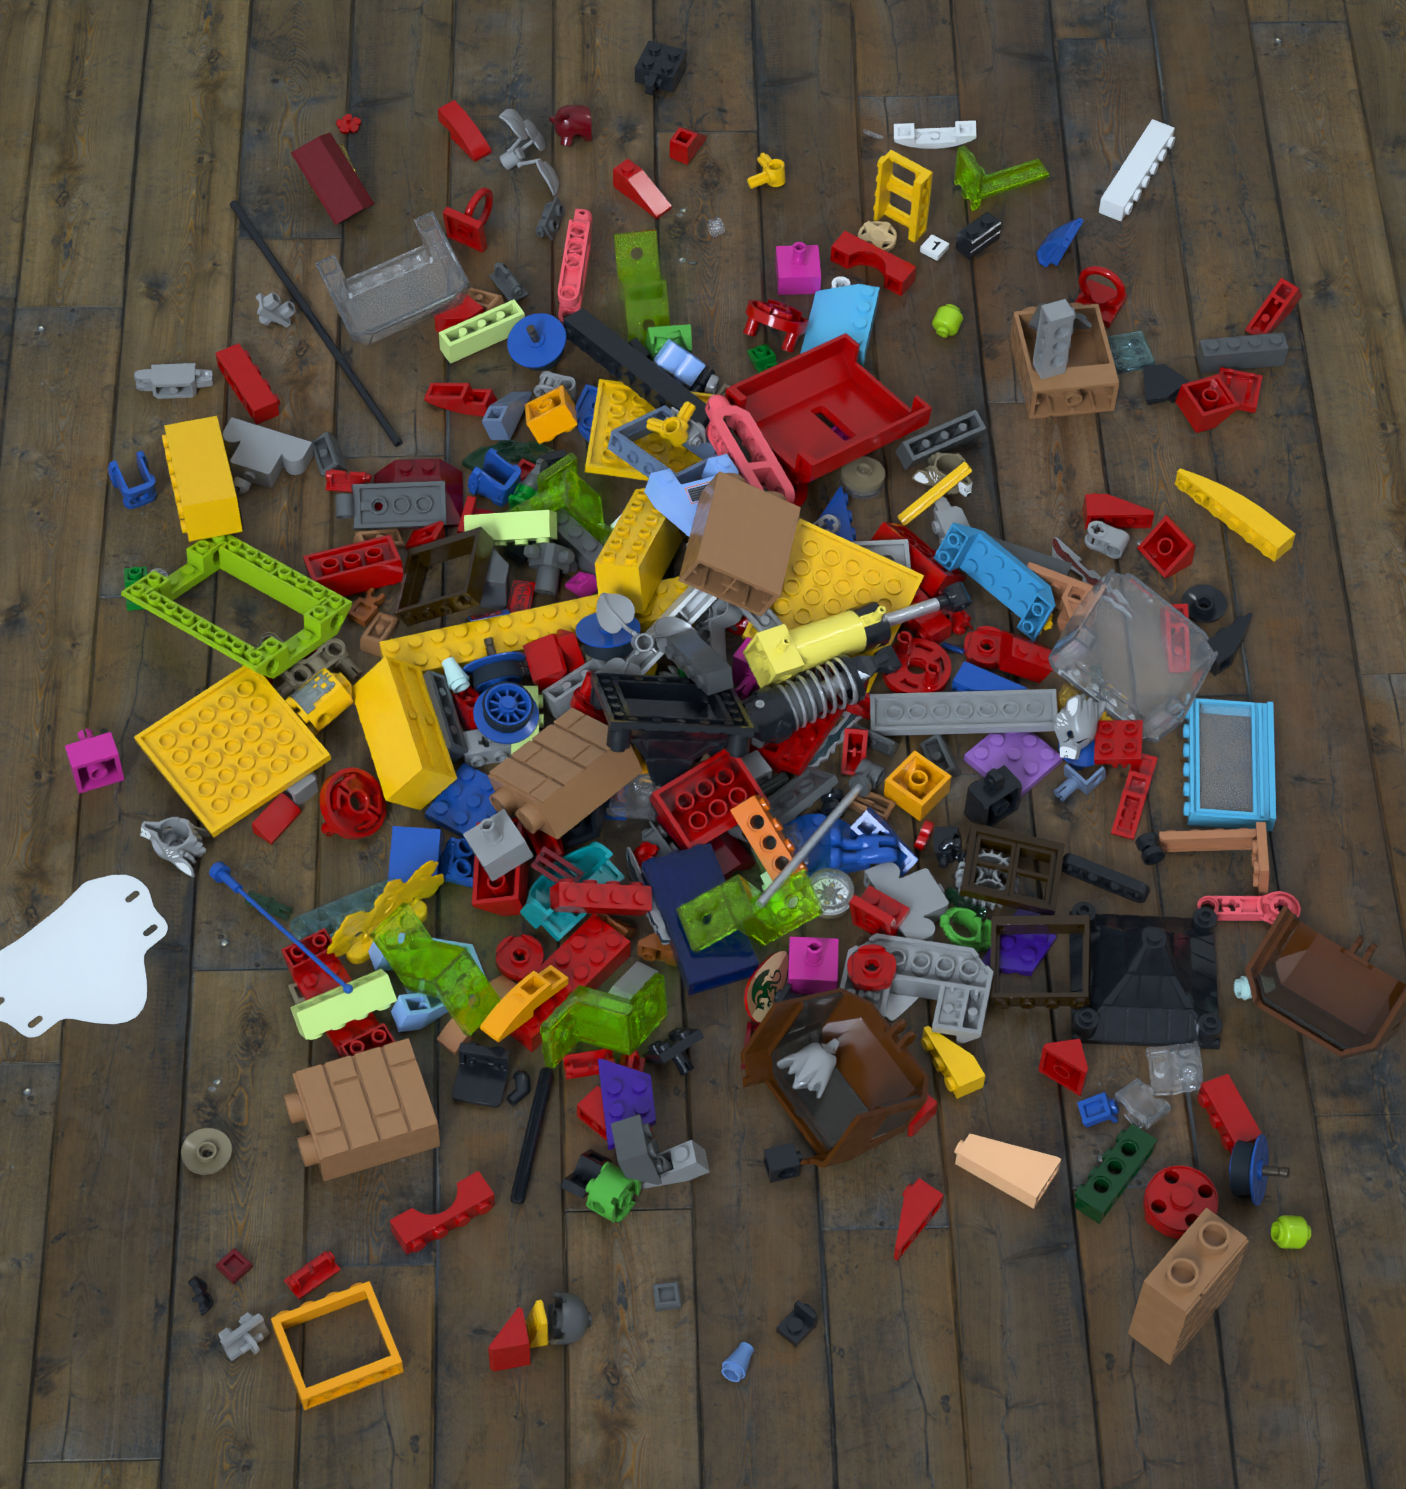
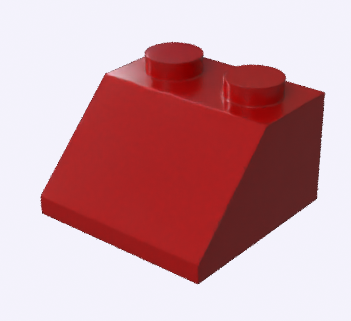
(1206, 402)
(1024, 657)

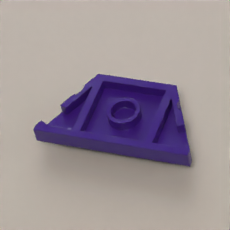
(1022, 951)
(624, 1095)

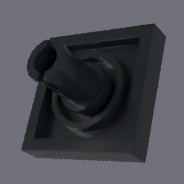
(674, 1048)

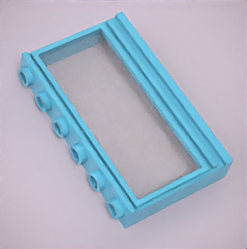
(1229, 764)

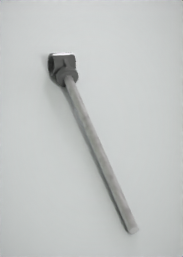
(867, 776)

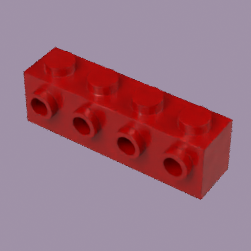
(601, 898)

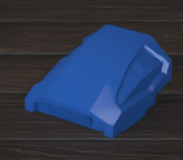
(1057, 243)
(457, 862)

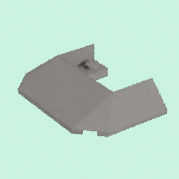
(936, 972)

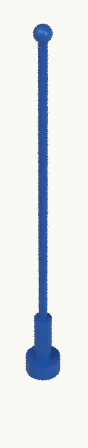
(221, 873)

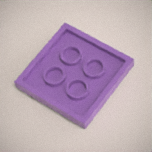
(1020, 752)

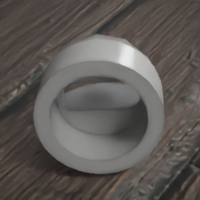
(242, 484)

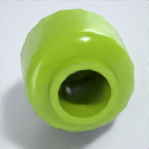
(947, 320)
(1290, 1232)

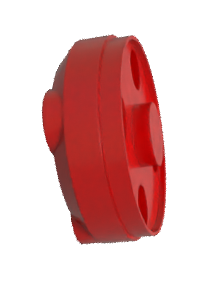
(1178, 1201)

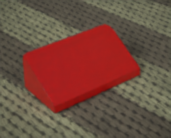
(570, 649)
(276, 818)

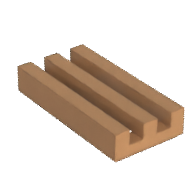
(861, 805)

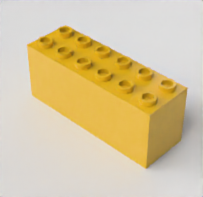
(201, 479)
(637, 552)
(403, 733)

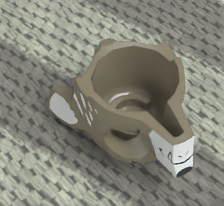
(939, 467)

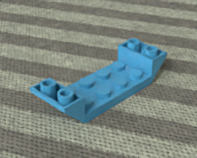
(999, 574)

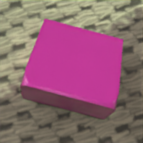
(582, 584)

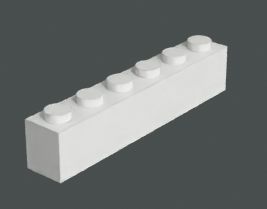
(1136, 170)
(686, 607)

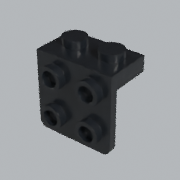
(481, 1074)

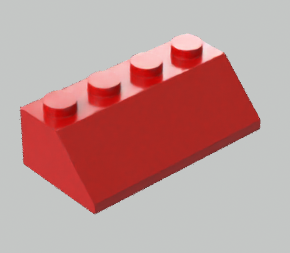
(356, 566)
(936, 576)
(507, 893)

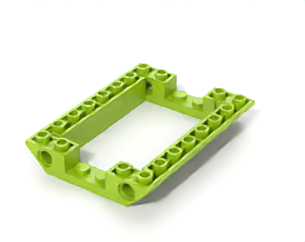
(321, 607)

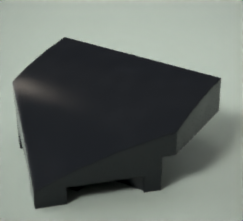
(1161, 383)

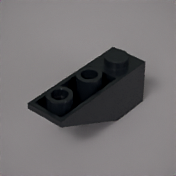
(1227, 643)

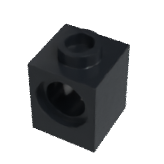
(782, 1162)

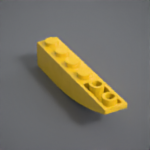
(1238, 514)

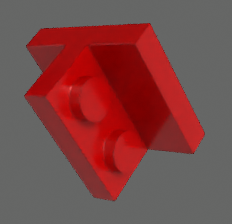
(877, 912)

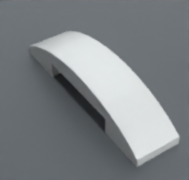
(935, 137)

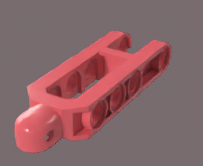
(575, 263)
(764, 463)

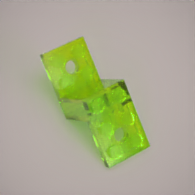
(640, 282)
(734, 909)
(435, 968)
(604, 1020)

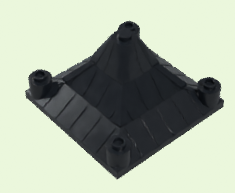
(669, 720)
(1148, 980)

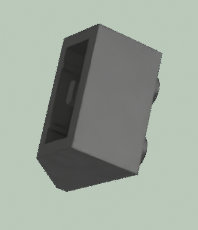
(497, 583)
(637, 1150)

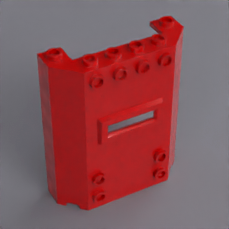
(829, 383)

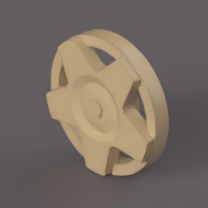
(878, 234)

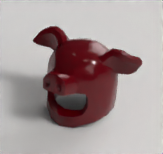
(572, 121)

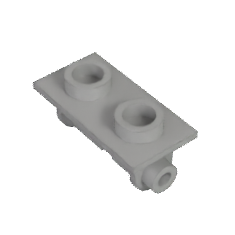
(696, 431)

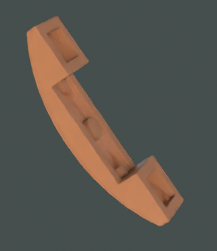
(452, 1034)

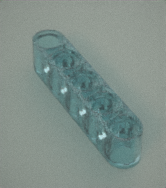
(332, 914)

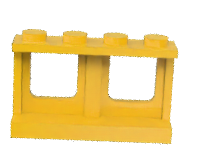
(917, 194)

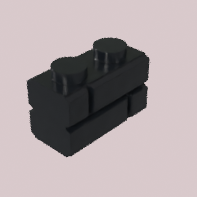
(978, 235)

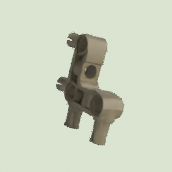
(309, 667)

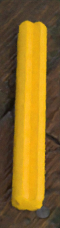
(934, 493)

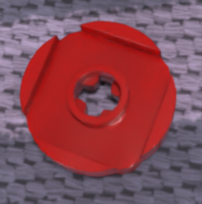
(976, 640)
(514, 946)
(871, 980)

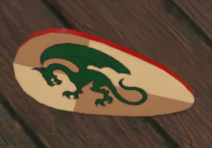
(765, 984)

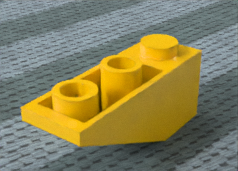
(957, 1065)

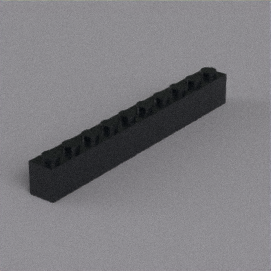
(630, 365)

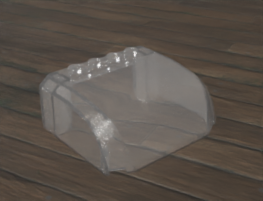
(399, 290)
(1134, 654)

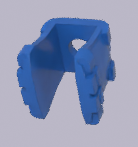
(495, 467)
(130, 495)

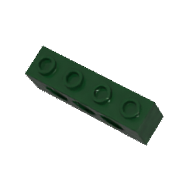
(1097, 1204)

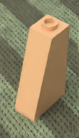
(1008, 1167)

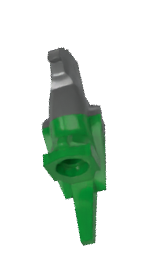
(528, 487)

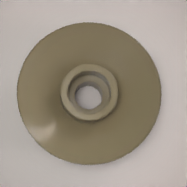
(202, 1142)

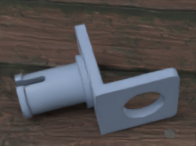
(1075, 781)

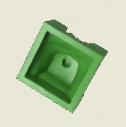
(657, 337)

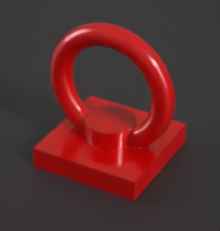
(464, 227)
(1108, 299)

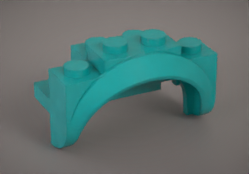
(596, 866)

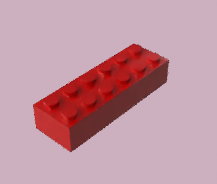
(587, 961)

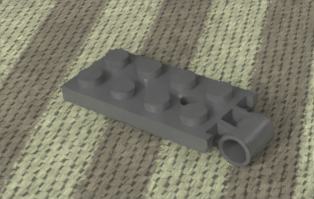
(403, 505)
(794, 798)

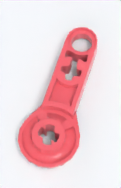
(1251, 907)

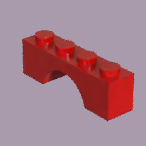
(853, 251)
(417, 1229)

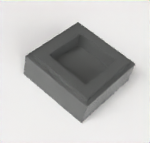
(666, 1296)

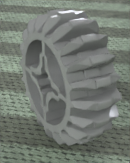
(987, 877)

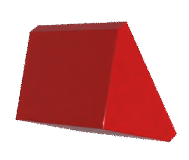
(1168, 548)
(545, 661)
(1065, 1064)
(511, 1344)

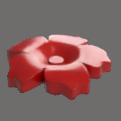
(348, 124)
(645, 852)

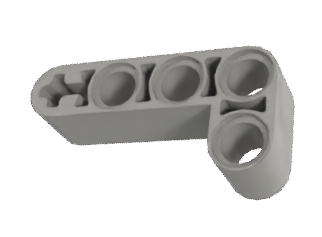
(712, 624)

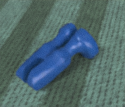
(869, 849)

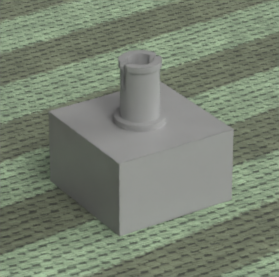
(498, 845)

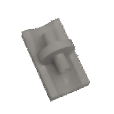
(272, 310)
(244, 1338)

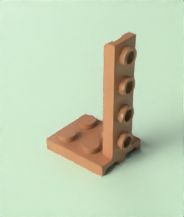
(1225, 840)

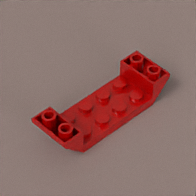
(313, 981)

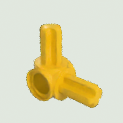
(772, 173)
(674, 427)

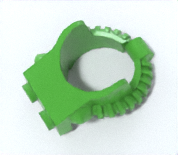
(979, 930)

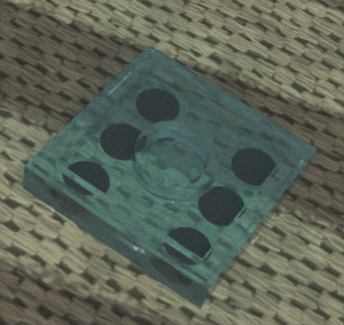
(1130, 352)

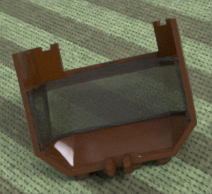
(1325, 988)
(871, 1089)

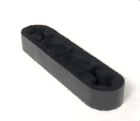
(1105, 878)

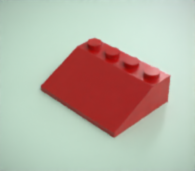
(701, 799)

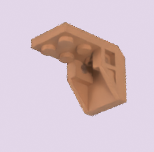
(1066, 592)

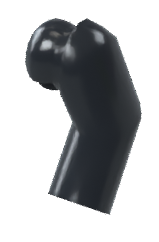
(523, 1087)

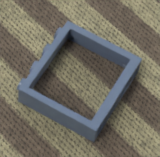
(622, 445)

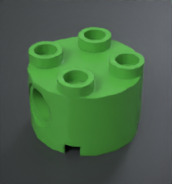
(612, 1193)

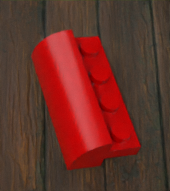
(797, 751)

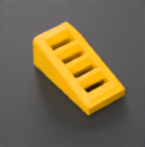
(537, 1325)

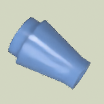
(737, 1363)

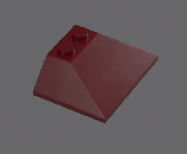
(423, 471)

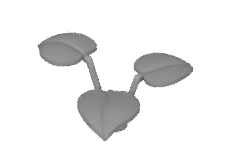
(514, 156)
(615, 612)

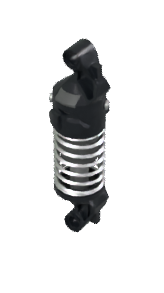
(783, 709)

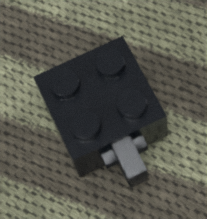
(660, 67)
(993, 797)

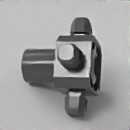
(550, 562)

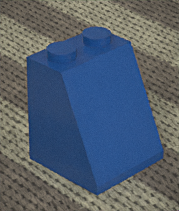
(413, 848)

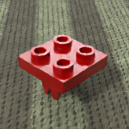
(1243, 386)
(1119, 742)

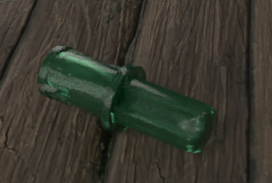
(271, 906)

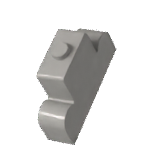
(263, 453)
(915, 891)

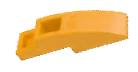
(521, 1001)

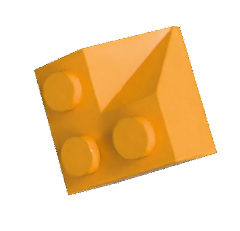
(551, 415)
(917, 785)

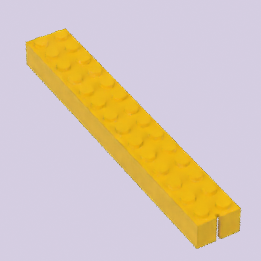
(512, 630)

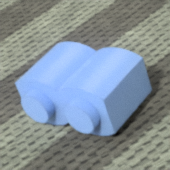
(679, 362)

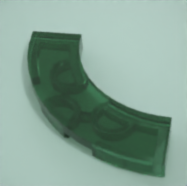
(509, 451)

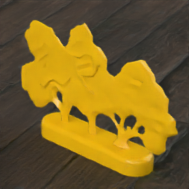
(419, 886)

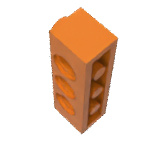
(745, 815)

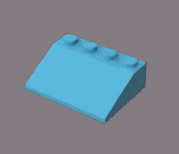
(843, 311)

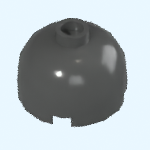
(567, 1318)

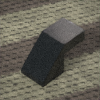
(588, 1167)

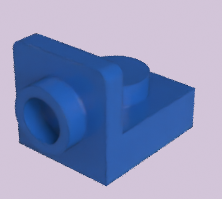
(1098, 1109)

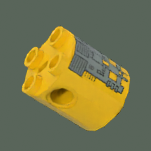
(321, 699)

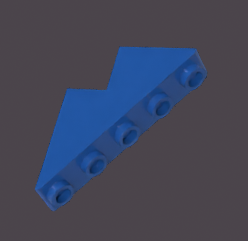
(838, 508)

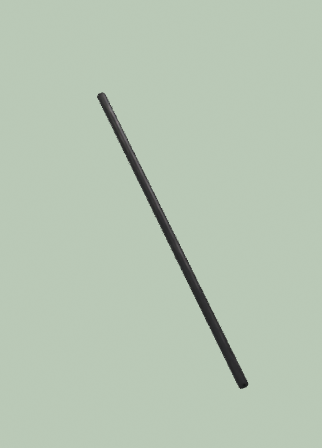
(316, 324)

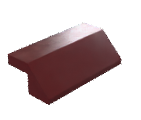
(332, 178)
(727, 849)

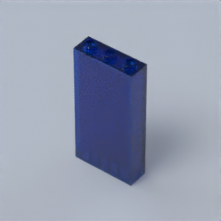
(675, 882)

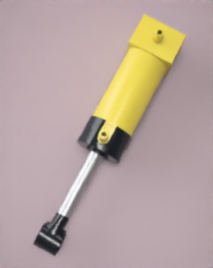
(784, 653)

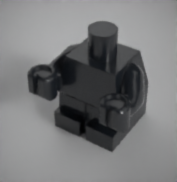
(946, 843)

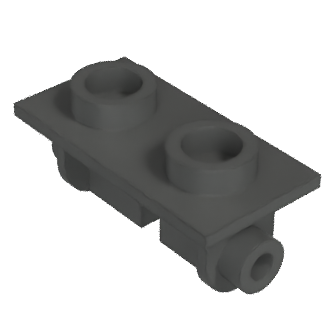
(551, 219)
(507, 283)
(657, 835)

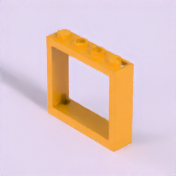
(348, 1381)

